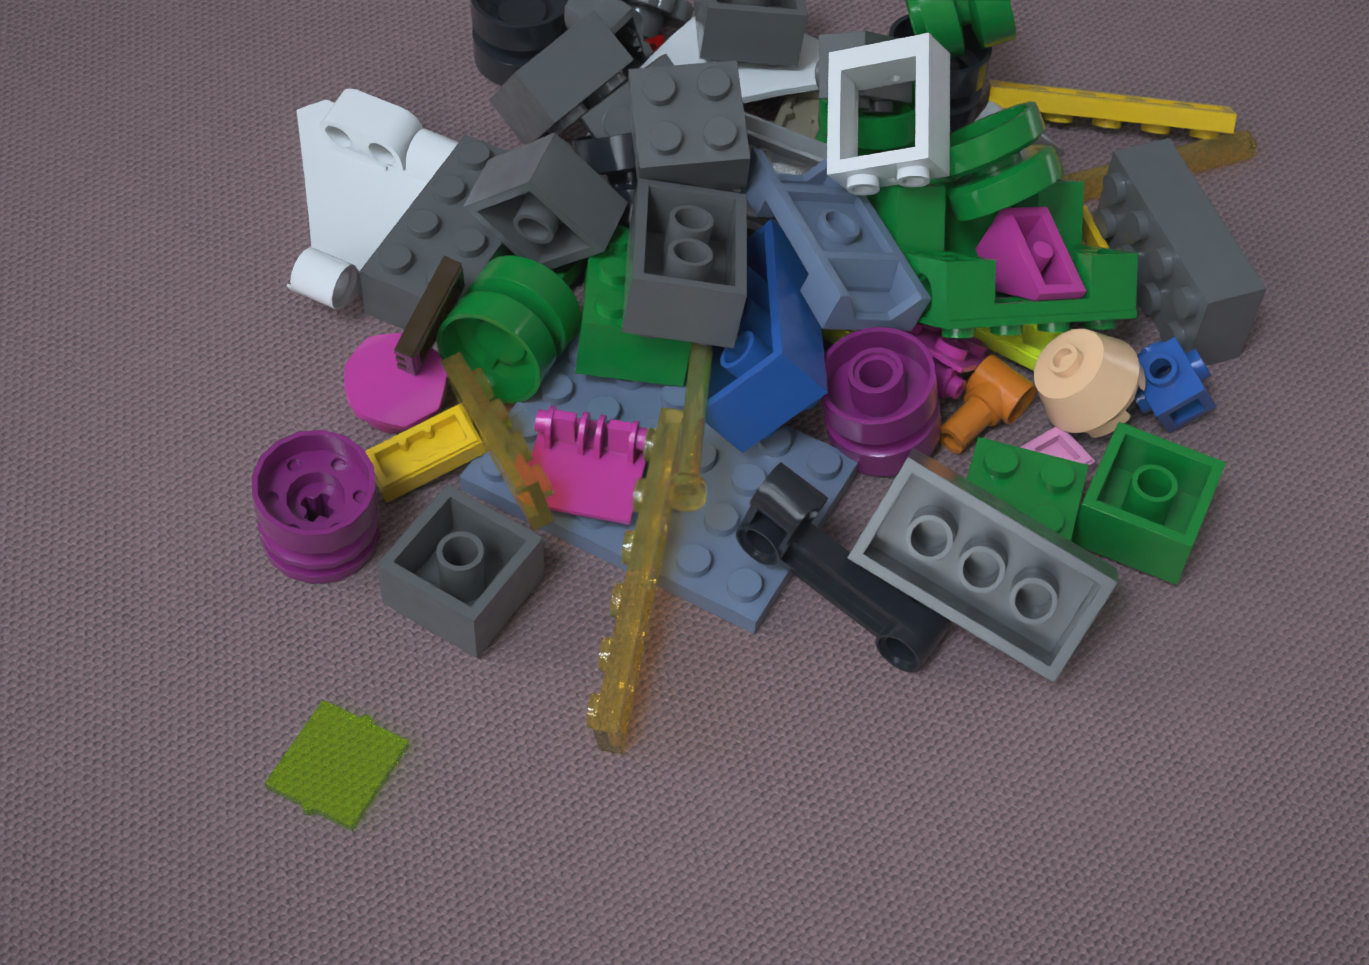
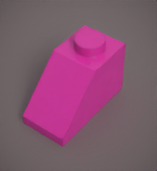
(1030, 256)

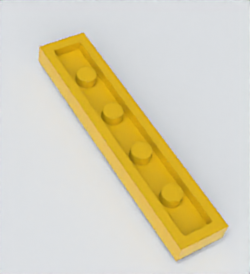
(1111, 109)

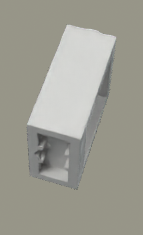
(882, 65)

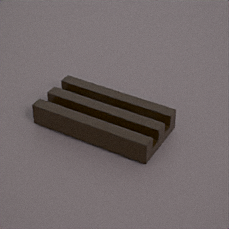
(428, 316)

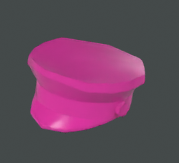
(387, 395)

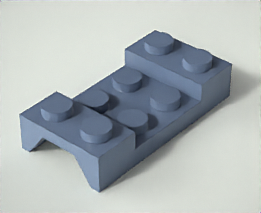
(851, 258)

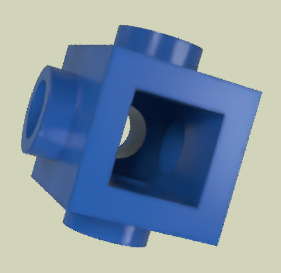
(1173, 384)

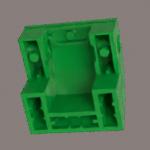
(964, 284)

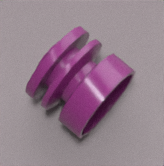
(316, 506)

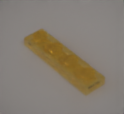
(506, 450)

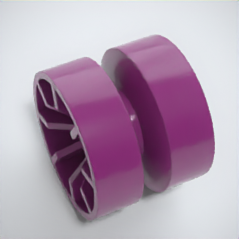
(881, 399)

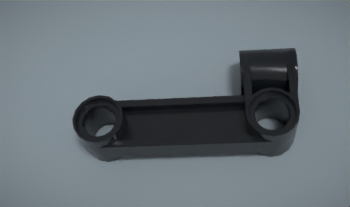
(782, 532)

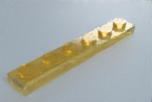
(634, 599)

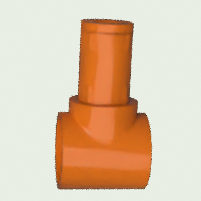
(991, 395)

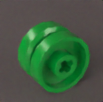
(998, 162)

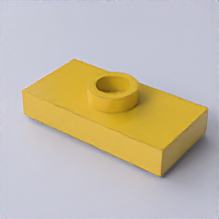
(425, 452)

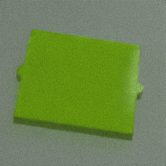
(337, 765)

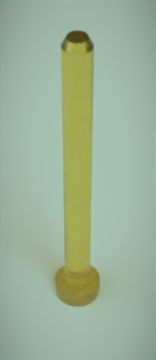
(686, 487)

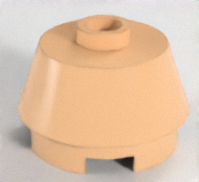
(1088, 381)

